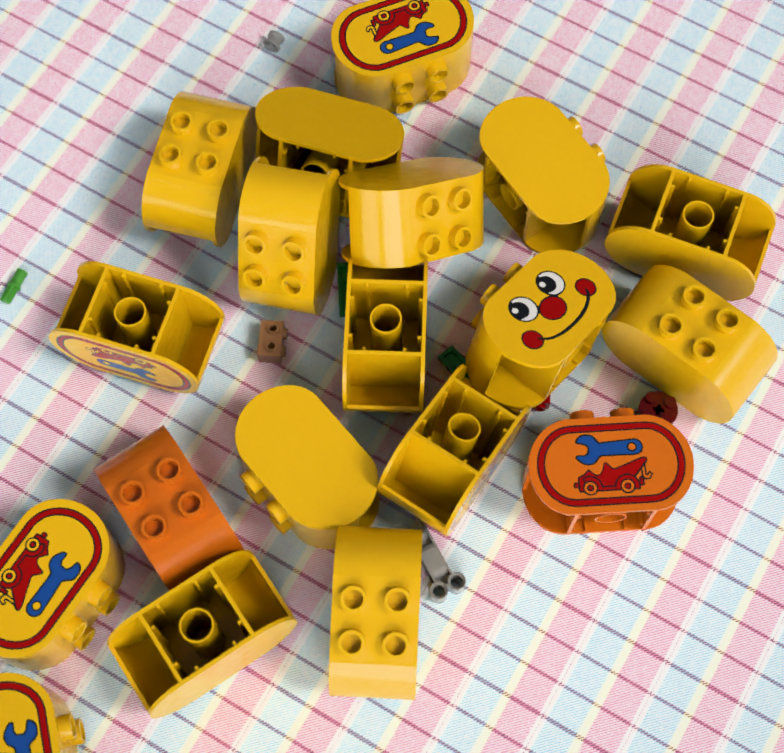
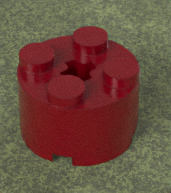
(658, 402)

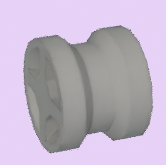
(273, 41)

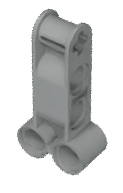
(438, 569)

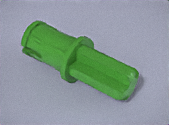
(13, 286)

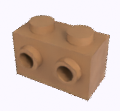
(272, 341)

